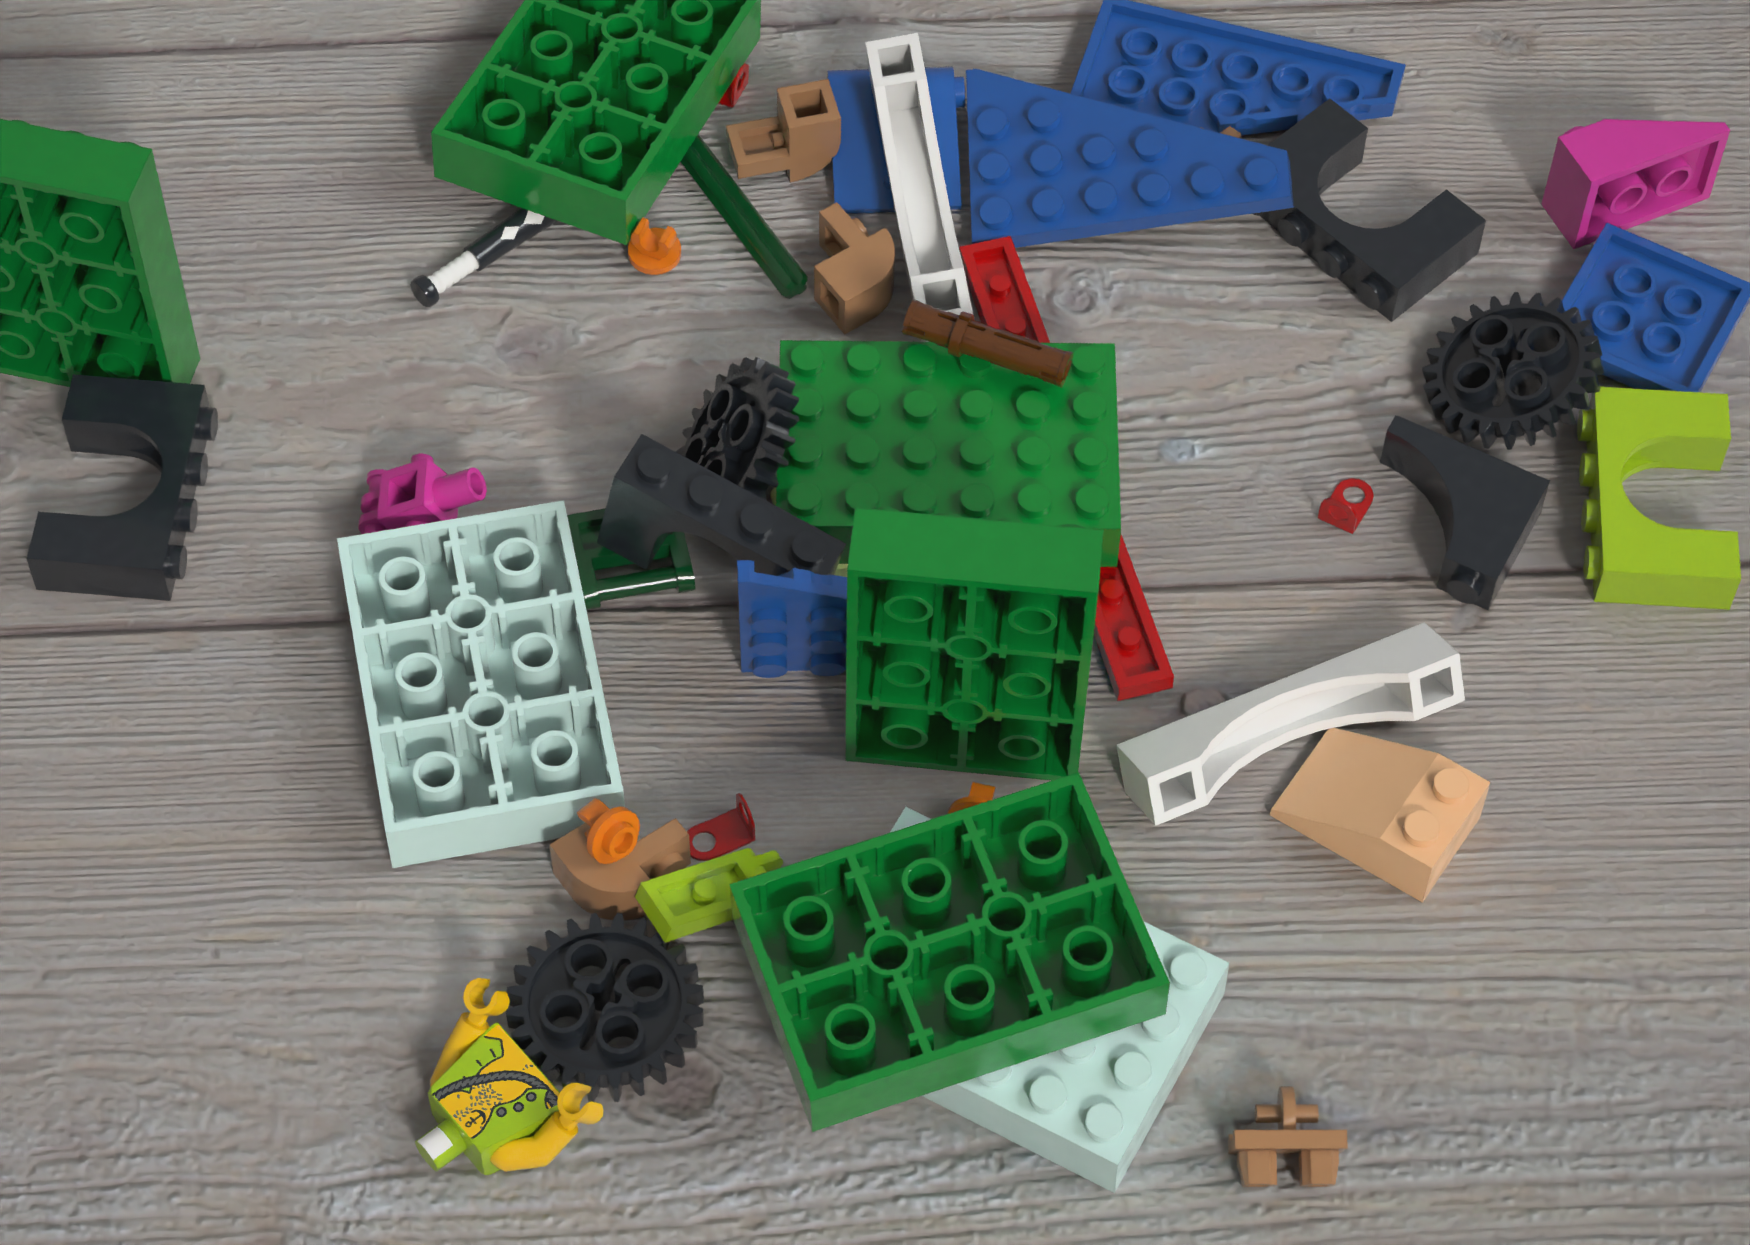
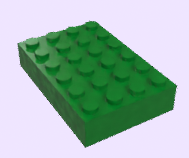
(592, 105)
(87, 262)
(950, 436)
(969, 642)
(948, 950)

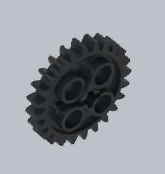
(1513, 370)
(744, 425)
(655, 1022)

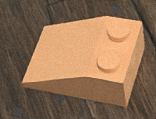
(1384, 807)

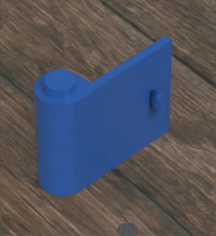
(860, 164)

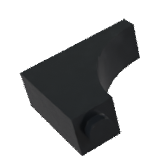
(1480, 502)

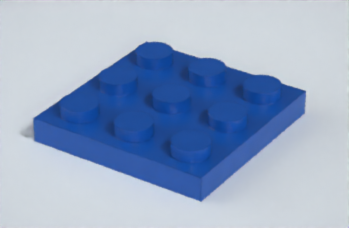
(1655, 311)

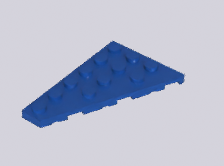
(1225, 72)
(1084, 168)
(791, 622)

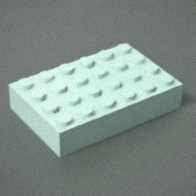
(478, 682)
(1101, 1096)

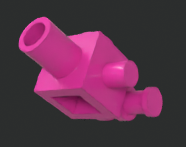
(417, 495)

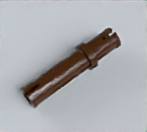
(969, 337)

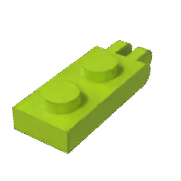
(700, 893)

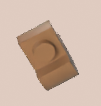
(796, 140)
(860, 271)
(613, 886)

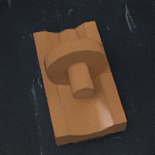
(1316, 1148)

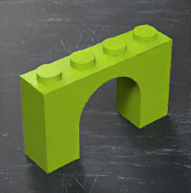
(1629, 553)

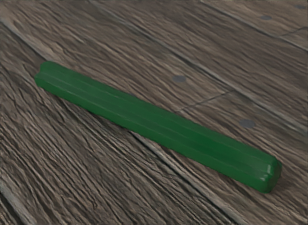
(744, 219)

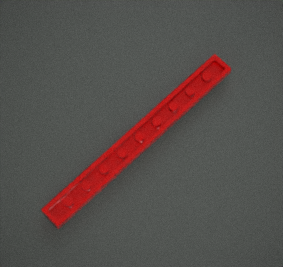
(1123, 619)

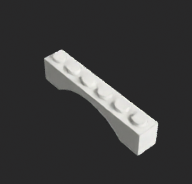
(916, 174)
(1386, 680)

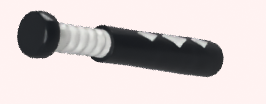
(480, 254)

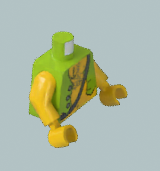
(496, 1099)

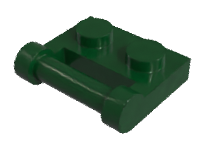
(593, 556)

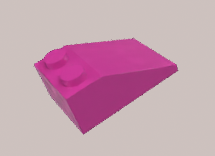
(1629, 173)

